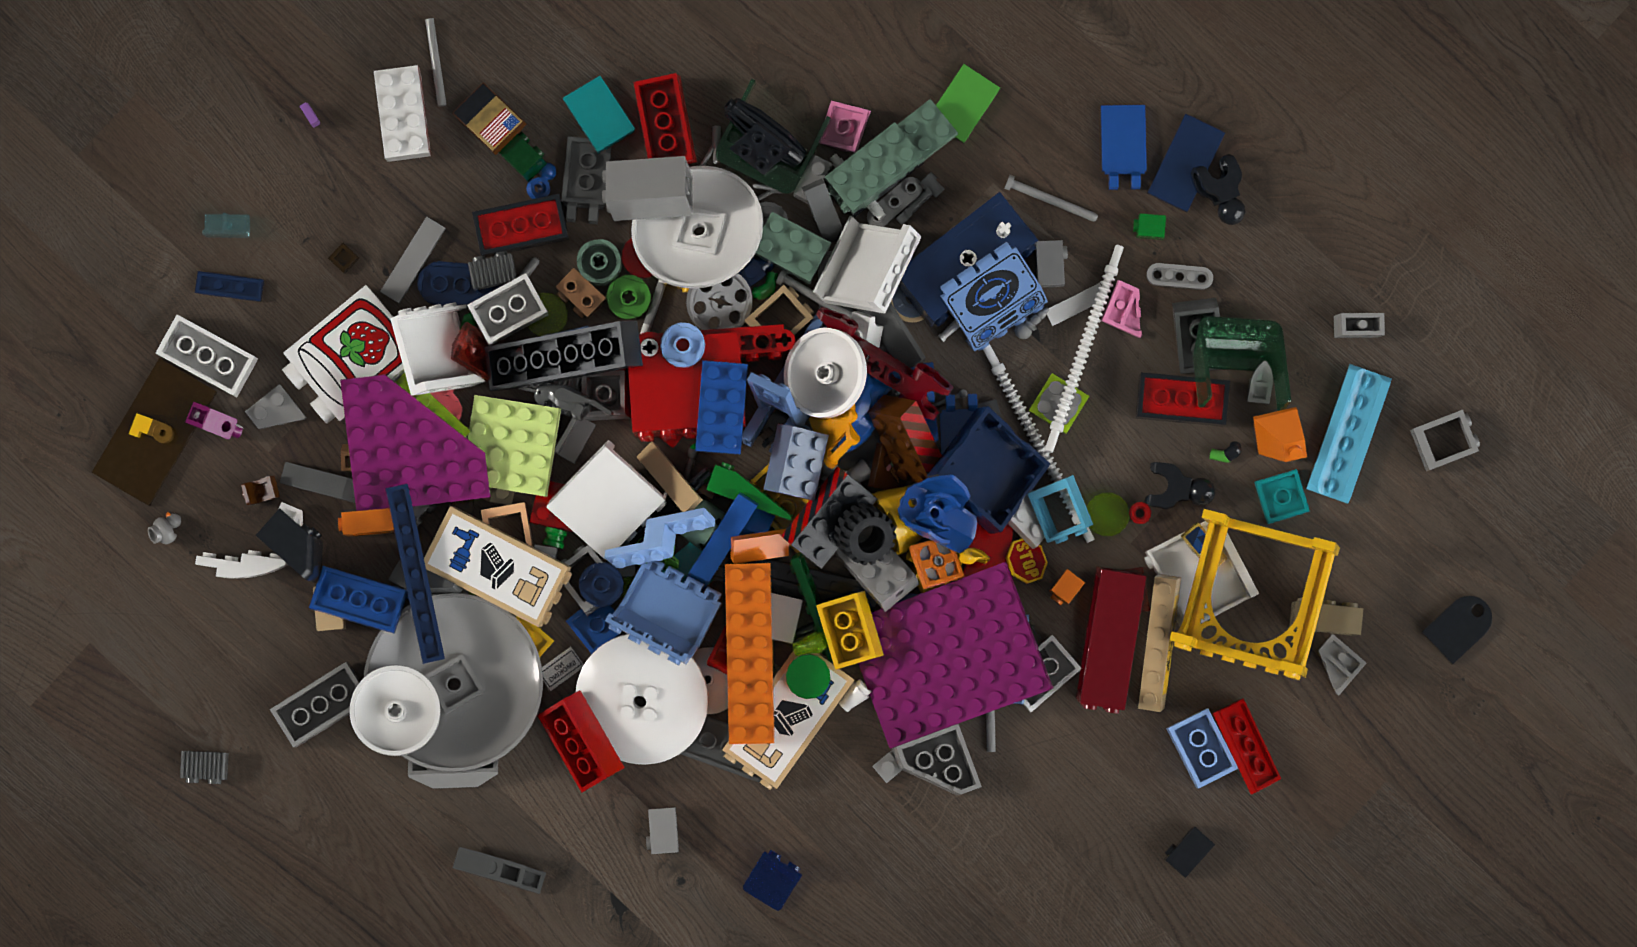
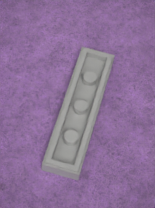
(413, 260)

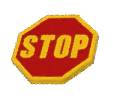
(1025, 562)

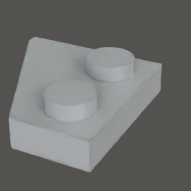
(1339, 663)

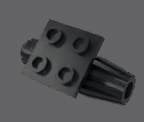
(762, 138)

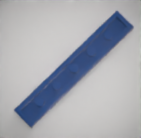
(720, 542)

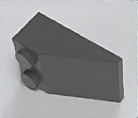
(1186, 321)

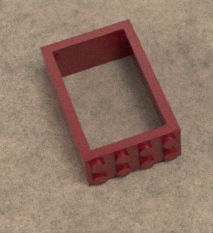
(1110, 639)

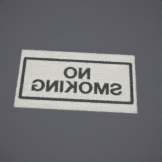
(561, 668)

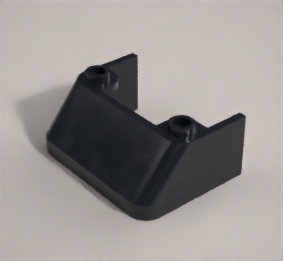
(294, 544)

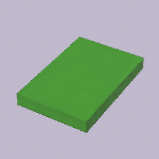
(967, 101)

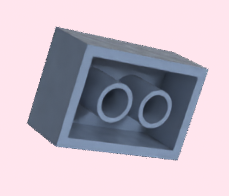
(796, 462)

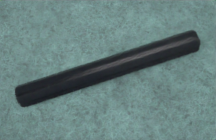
(696, 482)

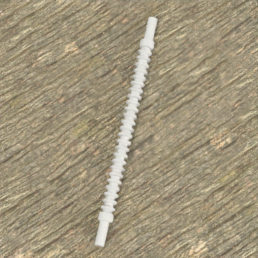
(999, 370)
(1057, 426)

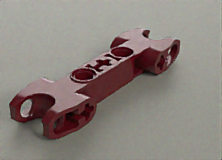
(913, 383)

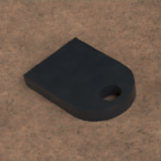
(1458, 628)

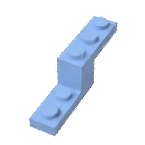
(659, 538)

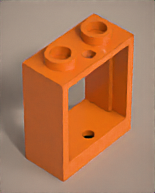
(366, 522)

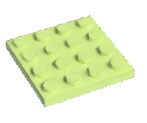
(516, 442)

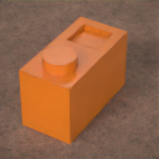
(1066, 588)

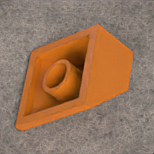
(1280, 435)

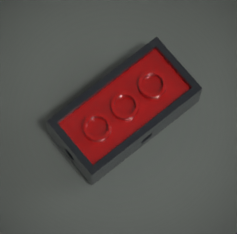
(520, 225)
(1176, 400)

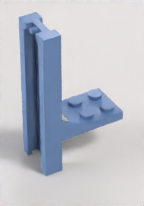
(772, 396)

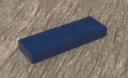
(229, 286)

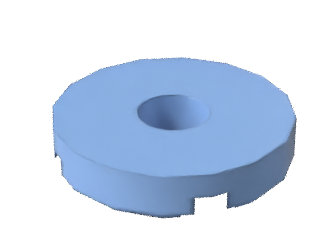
(682, 358)

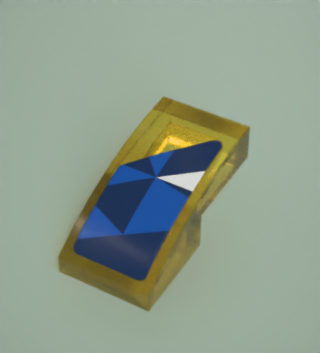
(1194, 539)

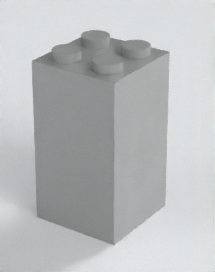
(648, 188)

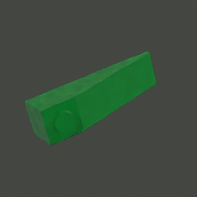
(730, 483)

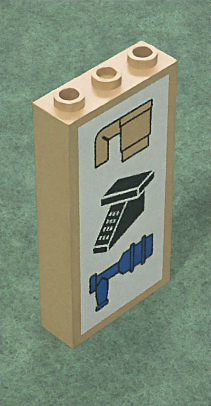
(497, 567)
(795, 726)

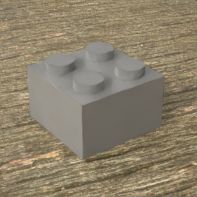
(611, 391)

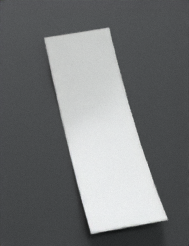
(1073, 305)

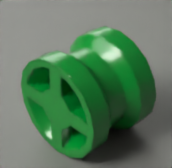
(554, 537)

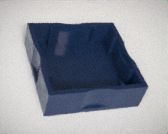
(992, 466)

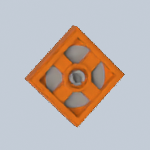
(935, 564)

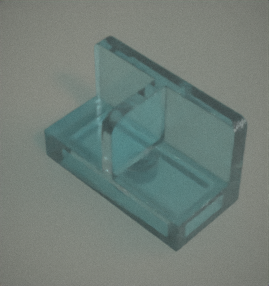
(227, 226)

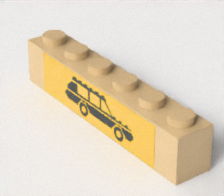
(1158, 646)

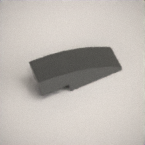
(823, 210)

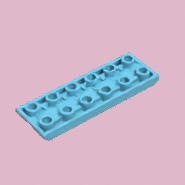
(1349, 433)

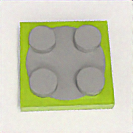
(1048, 399)

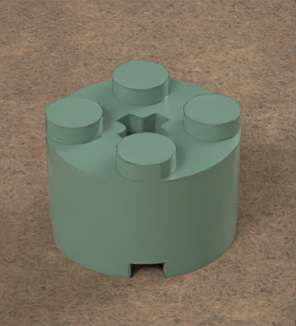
(596, 250)
(700, 537)

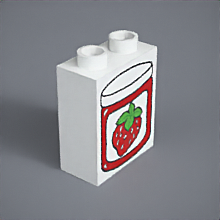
(345, 345)

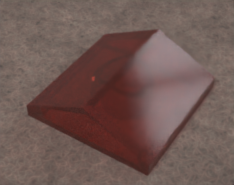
(469, 350)

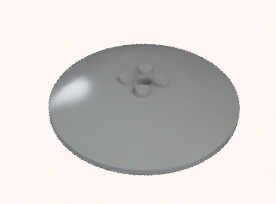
(497, 678)

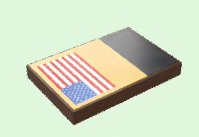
(489, 118)

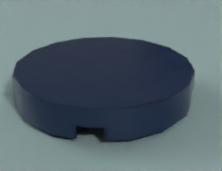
(601, 584)

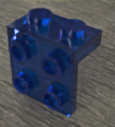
(772, 880)

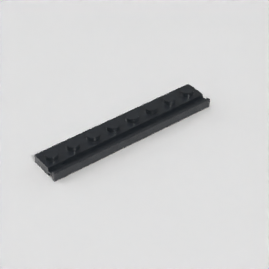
(783, 582)

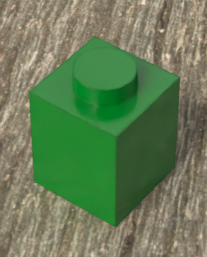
(1150, 226)

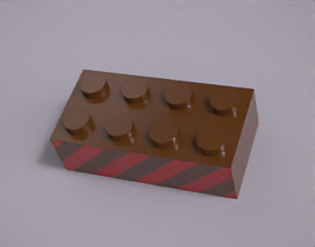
(905, 437)

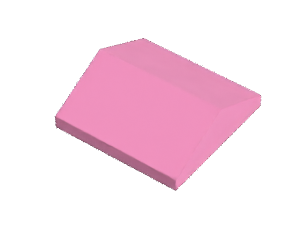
(845, 127)

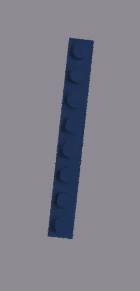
(415, 573)

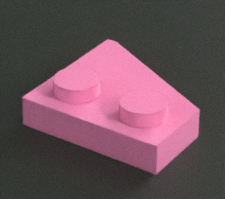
(1124, 309)

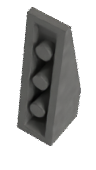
(318, 482)

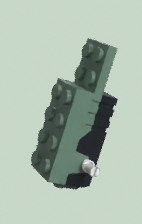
(887, 160)

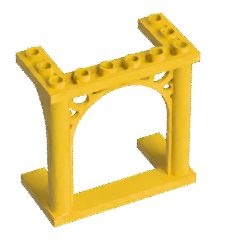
(1190, 631)

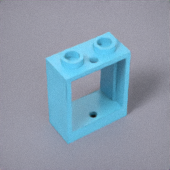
(1044, 517)

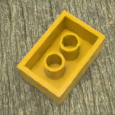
(849, 630)

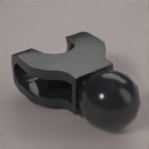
(1222, 190)
(1180, 488)

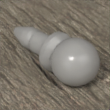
(1025, 329)

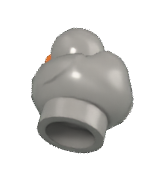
(163, 527)

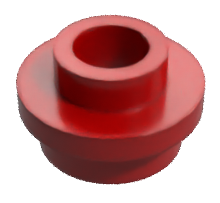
(1140, 520)

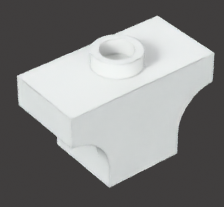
(868, 328)

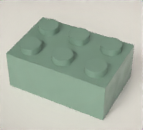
(792, 248)

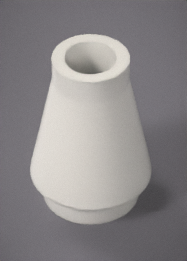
(855, 695)

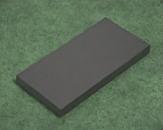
(709, 747)

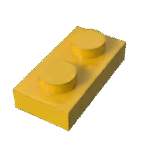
(539, 637)

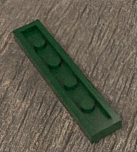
(808, 588)

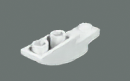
(250, 566)

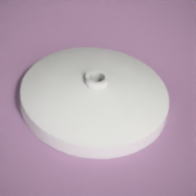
(825, 372)
(390, 689)

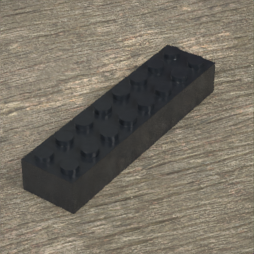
(563, 356)

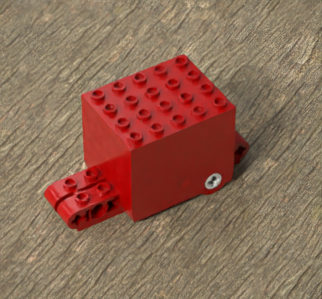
(668, 396)

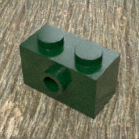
(523, 157)

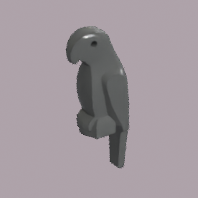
(568, 399)

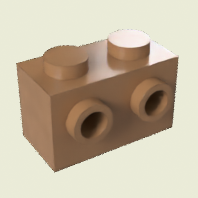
(580, 294)

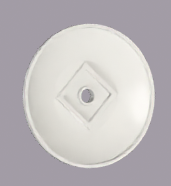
(731, 235)
(673, 697)

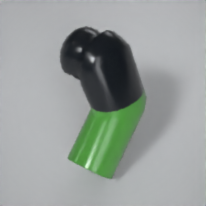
(1228, 454)

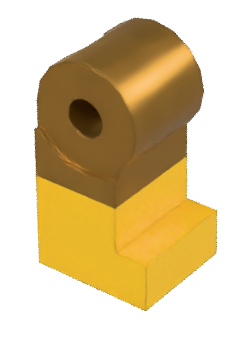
(160, 431)

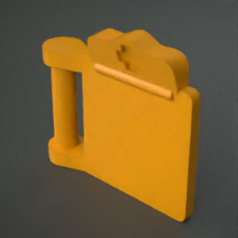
(837, 428)

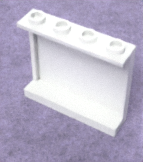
(866, 266)
(426, 347)
(606, 501)
(1231, 582)

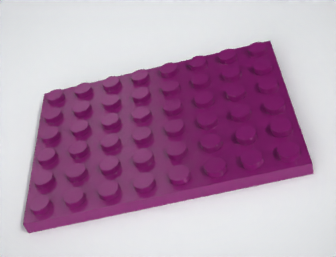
(953, 656)

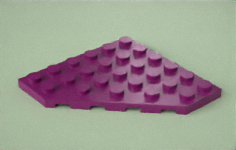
(404, 442)

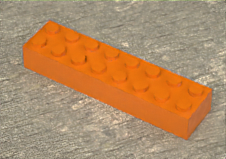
(749, 653)

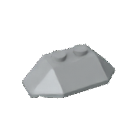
(444, 779)

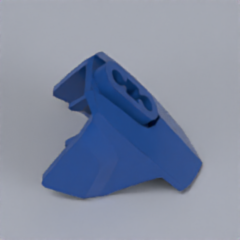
(940, 512)

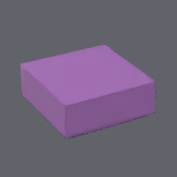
(310, 115)

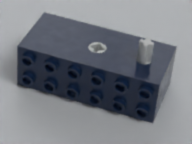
(969, 240)

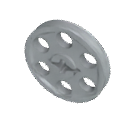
(722, 311)

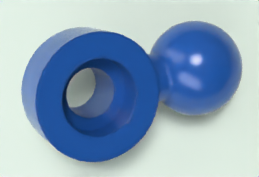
(547, 173)

